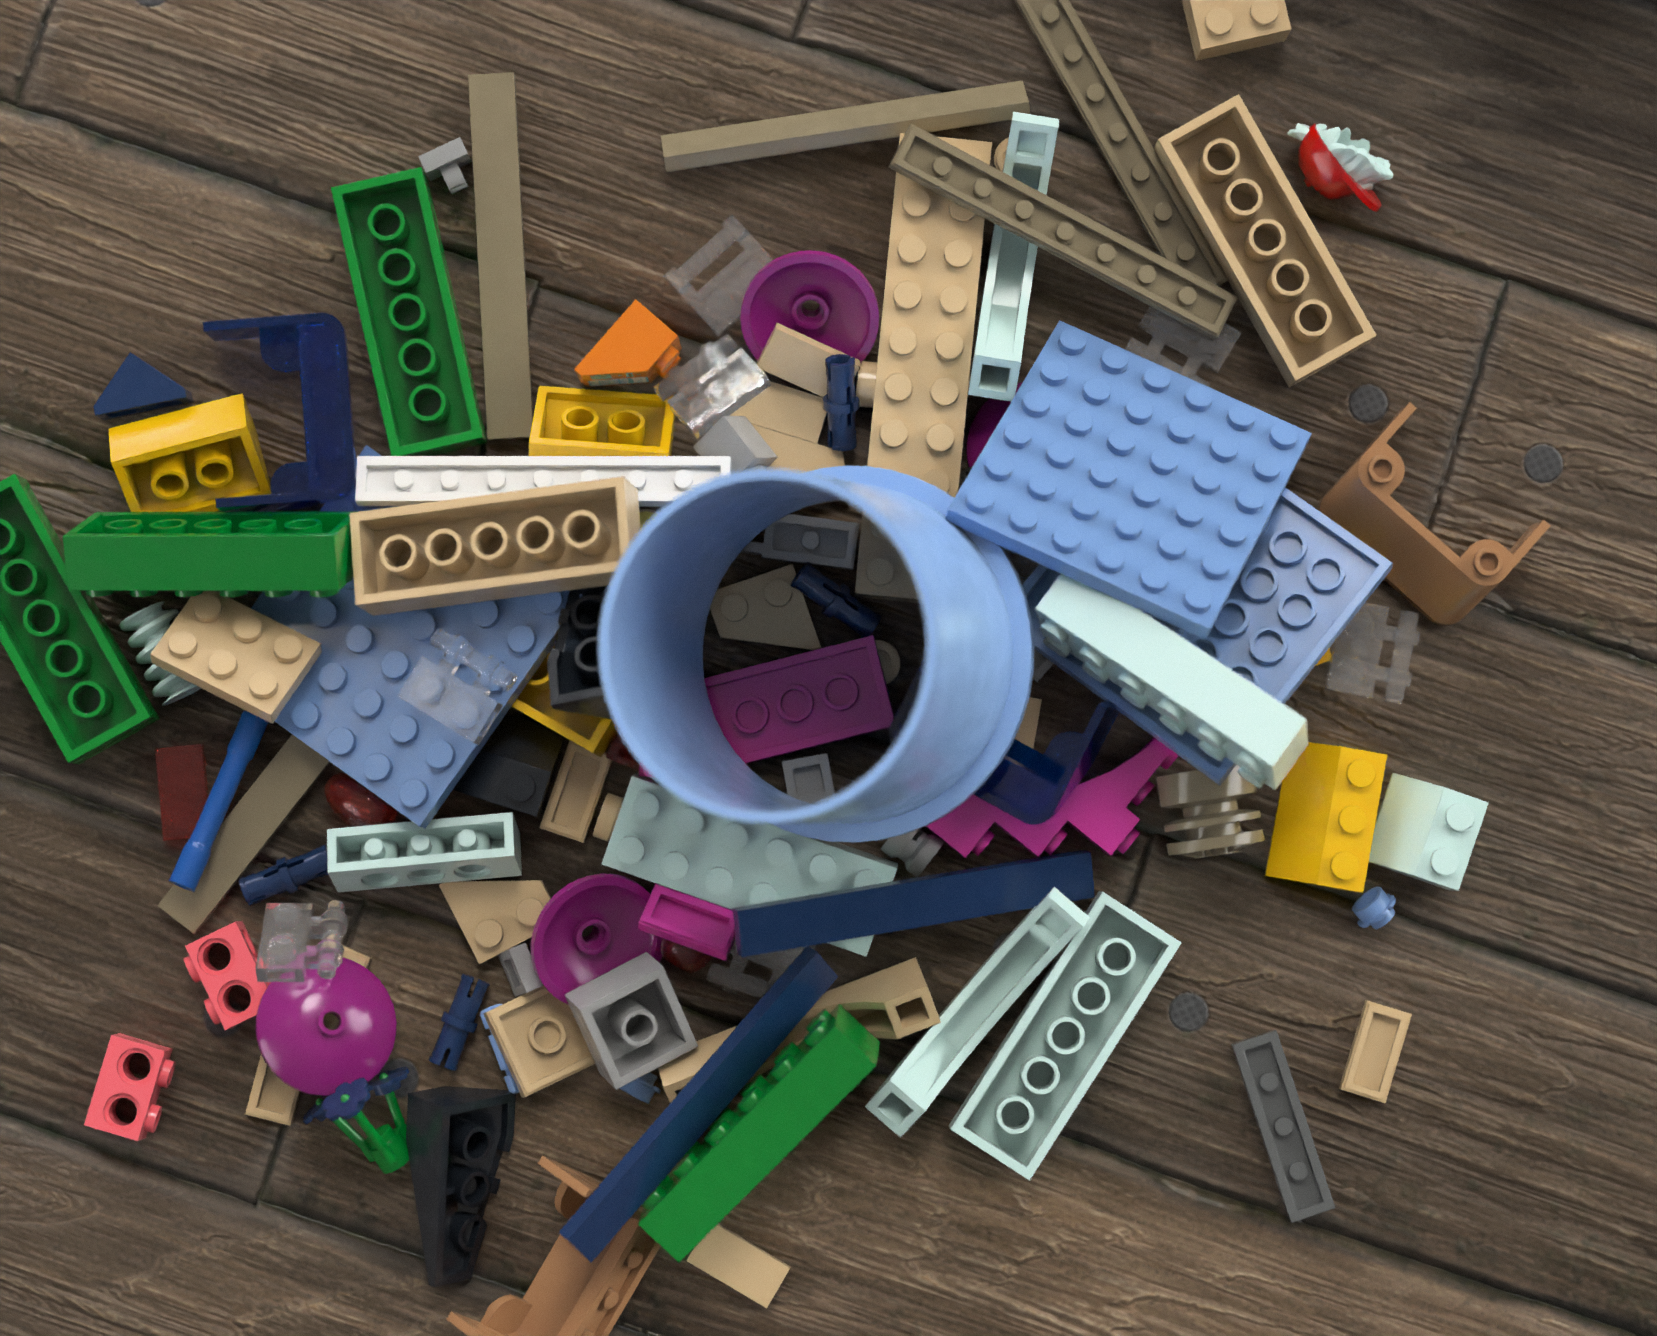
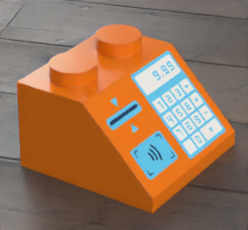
(631, 351)

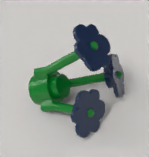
(383, 1144)

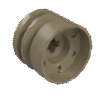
(1208, 812)

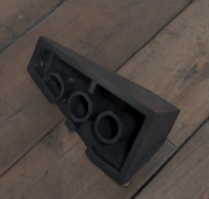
(574, 661)
(515, 765)
(453, 1157)

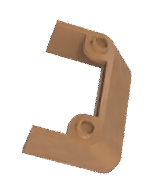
(1423, 566)
(569, 1291)

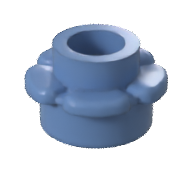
(1374, 908)
(642, 1088)

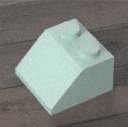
(1426, 831)

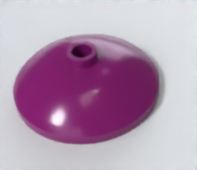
(846, 301)
(614, 908)
(308, 1053)

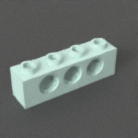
(412, 855)

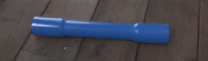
(198, 848)

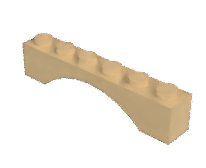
(885, 1003)

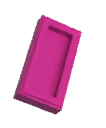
(688, 922)

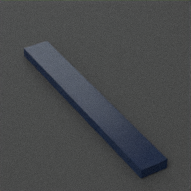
(910, 903)
(698, 1104)

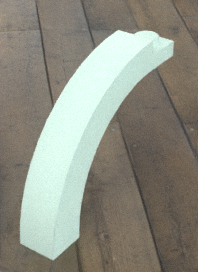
(1011, 267)
(975, 1011)

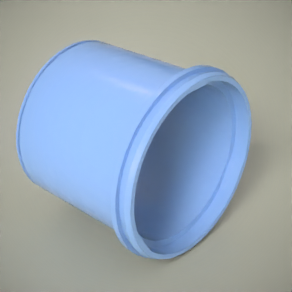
(972, 678)

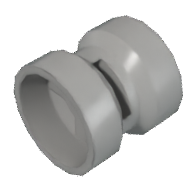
(914, 849)

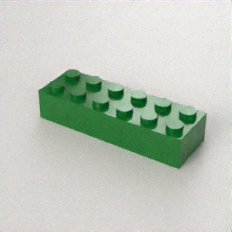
(409, 314)
(210, 553)
(61, 636)
(759, 1130)

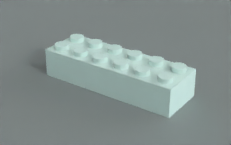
(1173, 679)
(730, 858)
(1064, 1035)

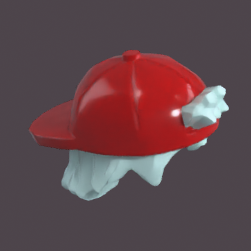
(1338, 164)

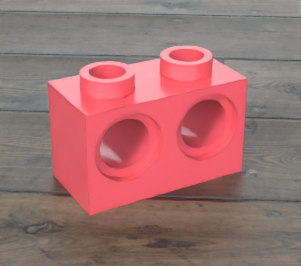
(219, 982)
(118, 1082)

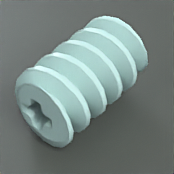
(151, 626)

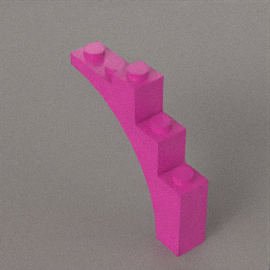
(1093, 809)

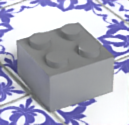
(631, 1020)

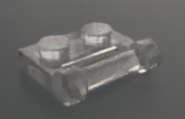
(721, 298)

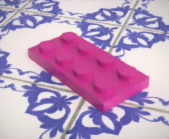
(802, 700)

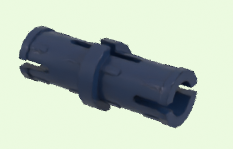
(841, 402)
(835, 600)
(285, 876)
(459, 1022)

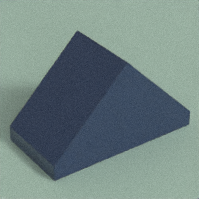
(138, 390)

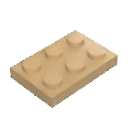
(236, 654)

